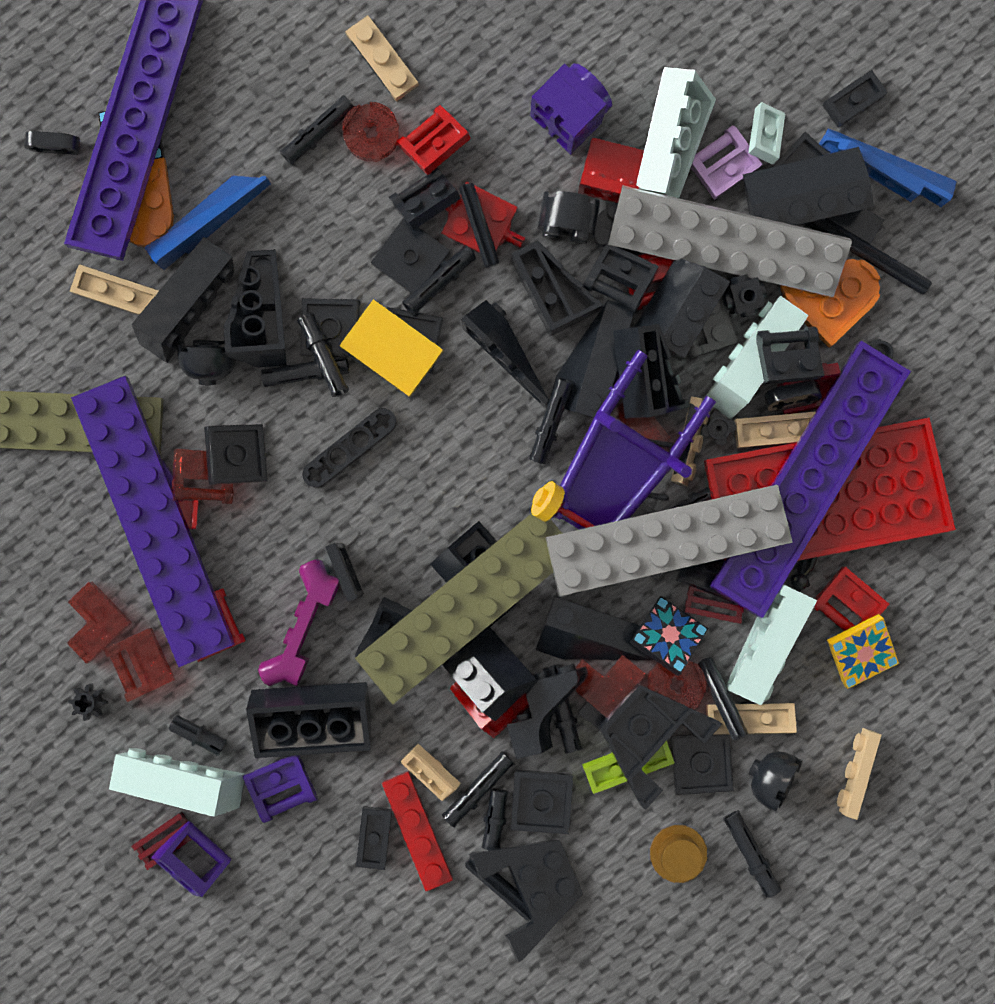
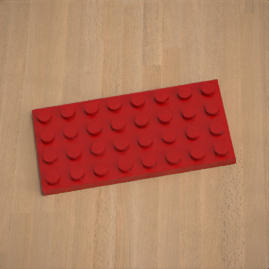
(887, 498)

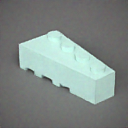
(769, 645)
(177, 782)

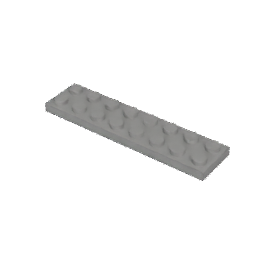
(729, 241)
(668, 540)

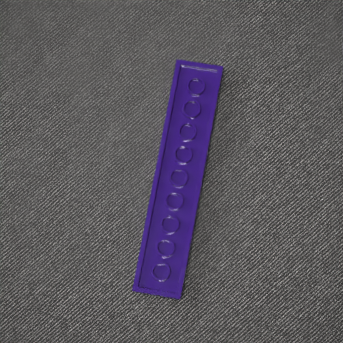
(132, 127)
(816, 473)
(152, 521)

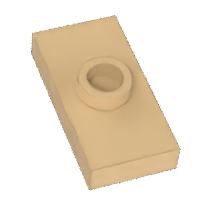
(430, 772)

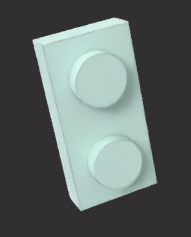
(767, 133)

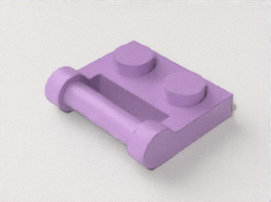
(729, 169)

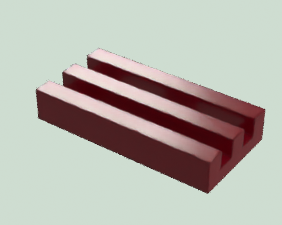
(690, 598)
(143, 854)

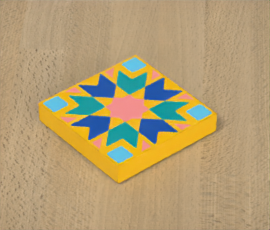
(863, 651)

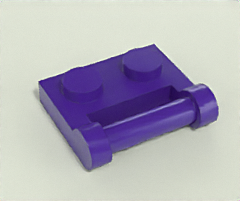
(275, 779)

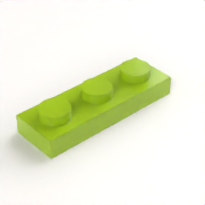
(606, 773)

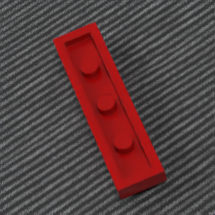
(417, 831)

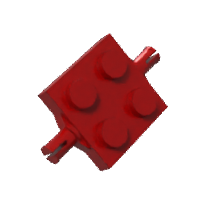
(497, 215)

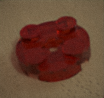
(367, 116)
(693, 684)

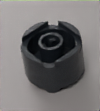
(569, 216)

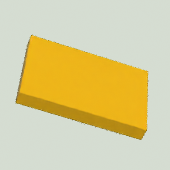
(391, 348)

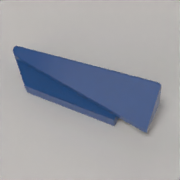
(894, 172)
(205, 218)

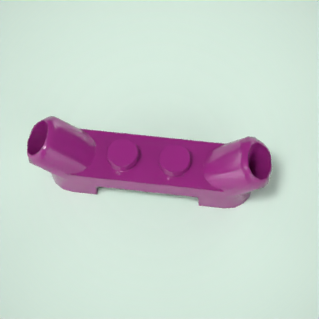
(290, 664)

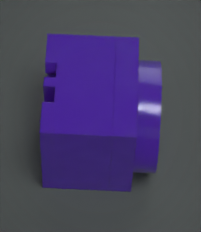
(571, 105)

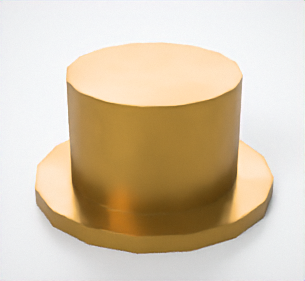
(678, 853)

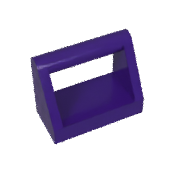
(180, 871)

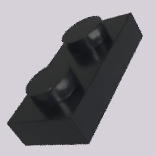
(855, 98)
(374, 838)

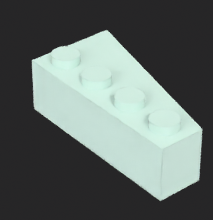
(675, 131)
(743, 375)

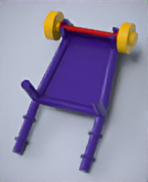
(614, 465)

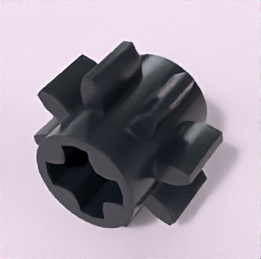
(91, 695)

